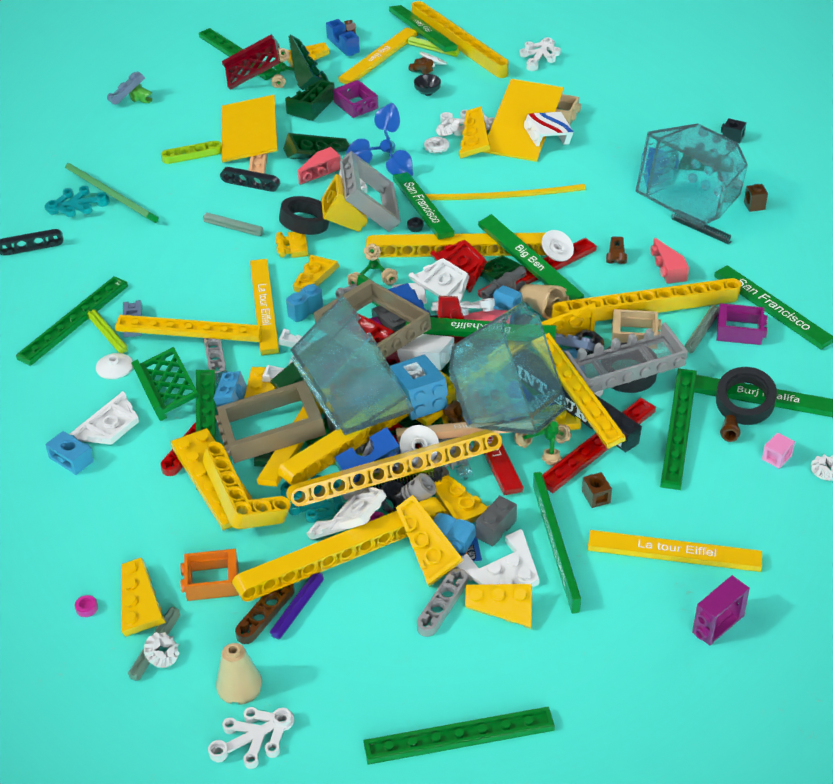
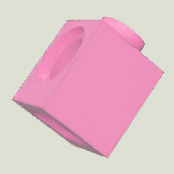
(778, 450)

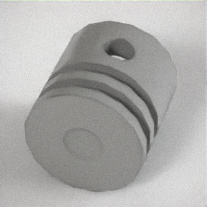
(421, 487)

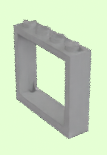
(354, 169)

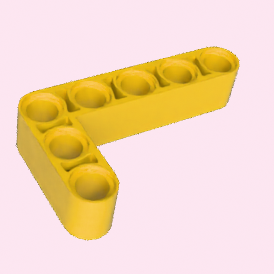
(238, 509)

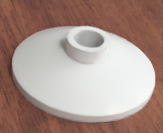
(437, 61)
(557, 245)
(114, 366)
(417, 435)

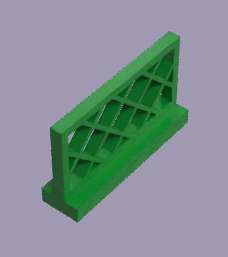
(153, 387)

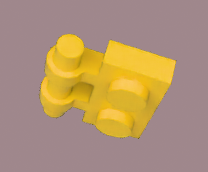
(296, 242)

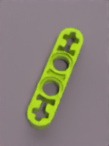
(191, 152)

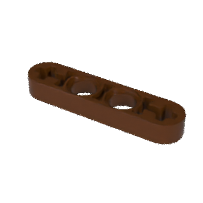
(263, 609)

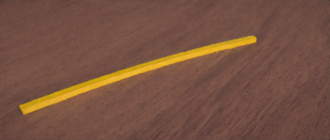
(494, 195)

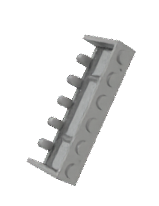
(630, 361)

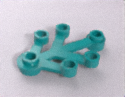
(56, 206)
(332, 508)

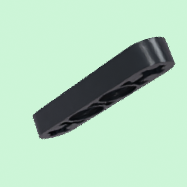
(231, 176)
(30, 244)

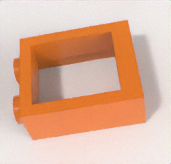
(207, 561)

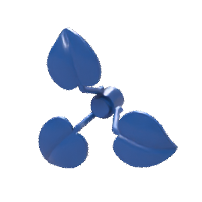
(388, 120)

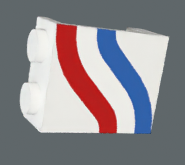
(548, 125)

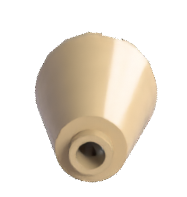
(543, 297)
(237, 676)

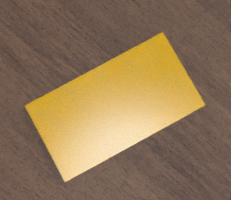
(249, 128)
(507, 132)

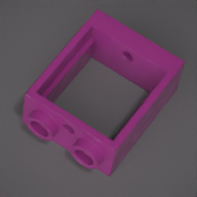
(356, 89)
(744, 314)
(720, 610)

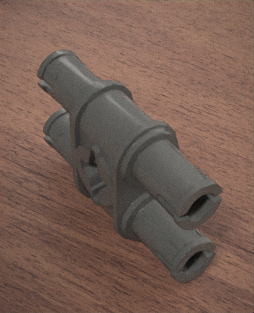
(508, 279)

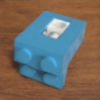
(422, 385)

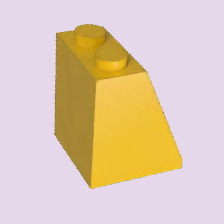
(340, 211)

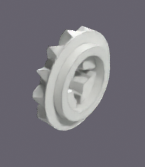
(447, 127)
(436, 145)
(820, 470)
(158, 657)

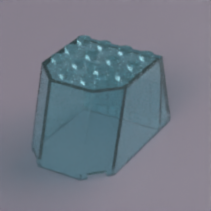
(692, 172)
(348, 372)
(507, 375)

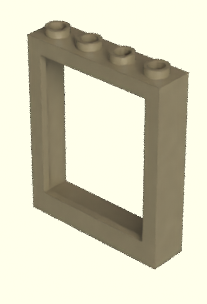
(370, 292)
(274, 438)

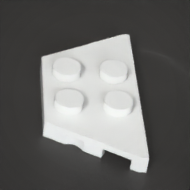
(442, 279)
(109, 422)

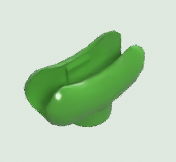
(140, 94)

